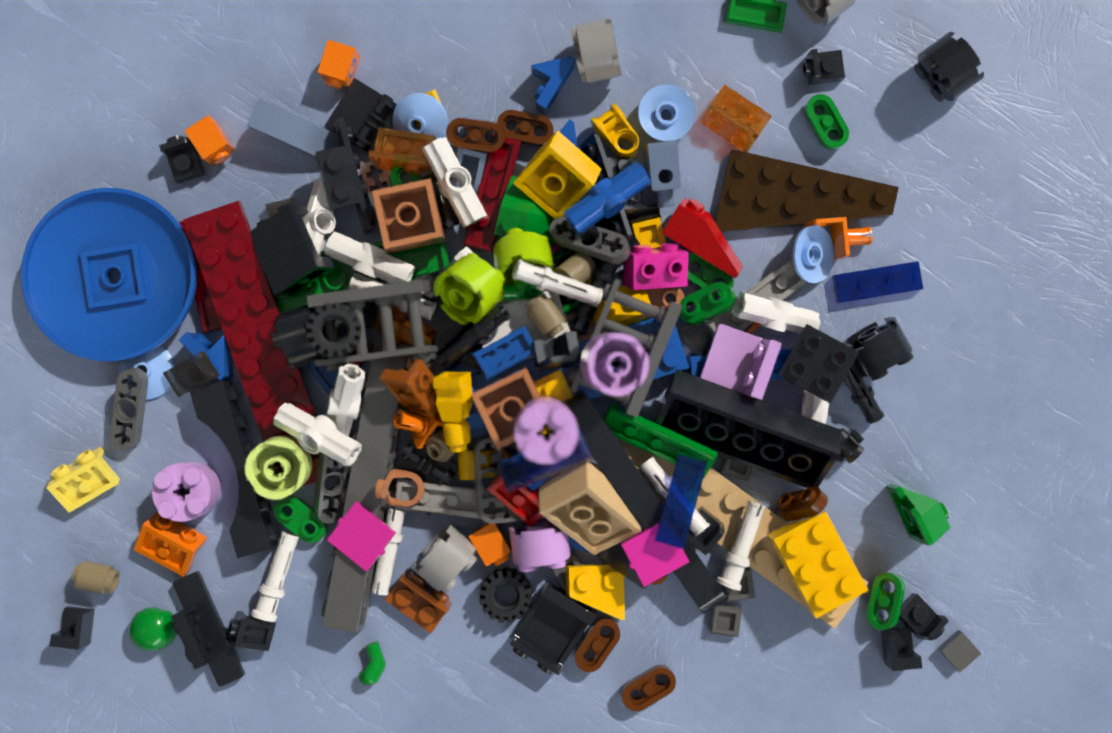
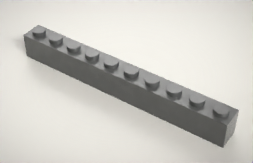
(348, 582)

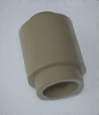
(577, 267)
(545, 316)
(437, 448)
(96, 577)

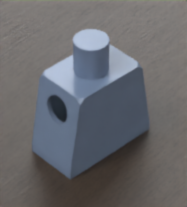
(662, 157)

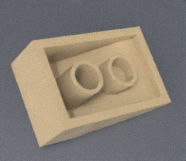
(587, 508)

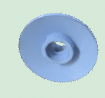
(669, 99)
(424, 109)
(813, 254)
(156, 362)

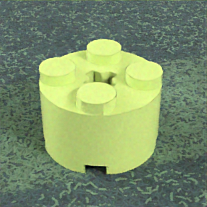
(265, 475)

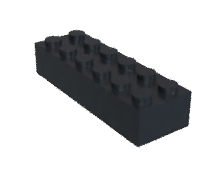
(749, 430)

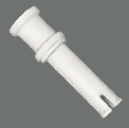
(738, 558)
(272, 589)

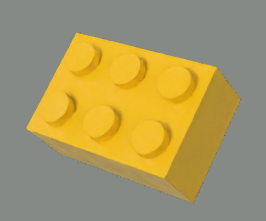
(817, 563)

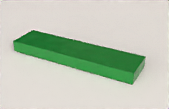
(655, 438)

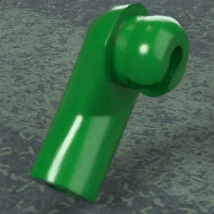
(521, 291)
(376, 665)

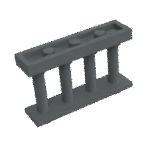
(383, 296)
(653, 344)

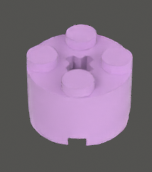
(614, 380)
(559, 441)
(171, 498)
(539, 545)

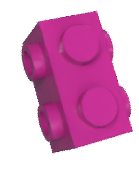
(656, 267)

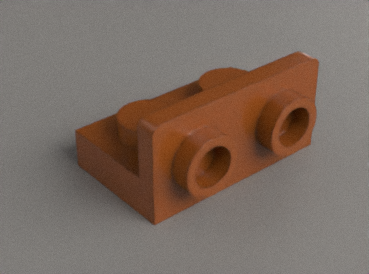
(413, 388)
(419, 601)

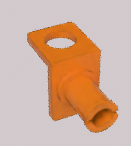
(843, 237)
(419, 426)

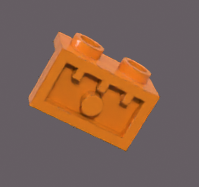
(169, 543)

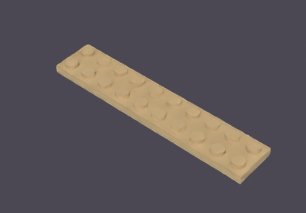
(728, 505)

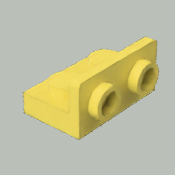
(82, 479)

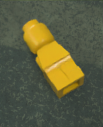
(454, 406)

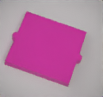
(361, 536)
(652, 558)

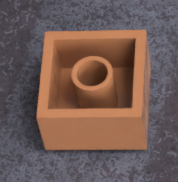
(408, 216)
(501, 404)

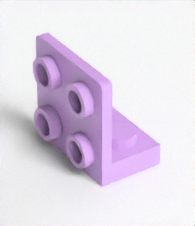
(740, 361)

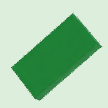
(757, 14)

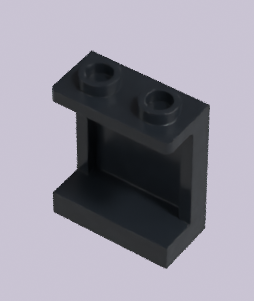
(288, 251)
(551, 628)

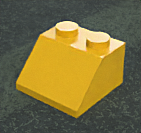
(558, 175)

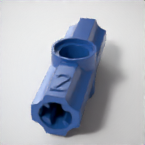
(607, 197)

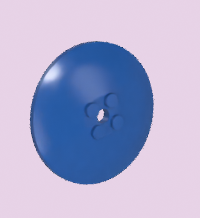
(70, 266)

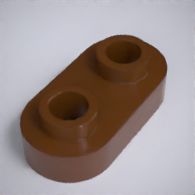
(526, 125)
(476, 134)
(801, 504)
(598, 644)
(650, 689)

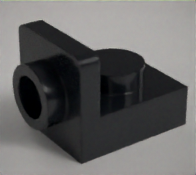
(823, 67)
(182, 158)
(922, 618)
(250, 632)

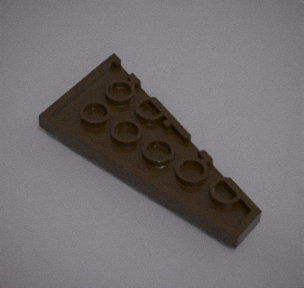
(782, 194)

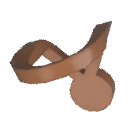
(382, 488)

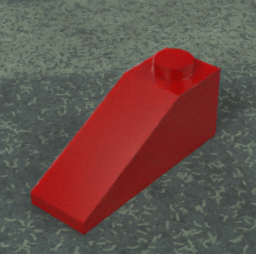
(698, 232)

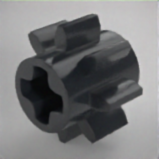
(850, 446)

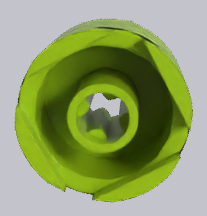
(522, 246)
(469, 289)

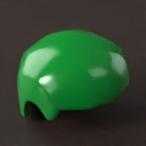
(152, 629)

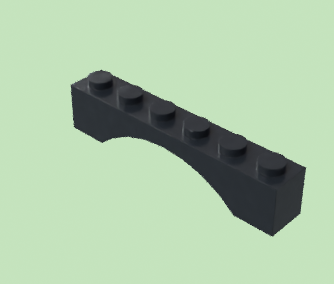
(219, 409)

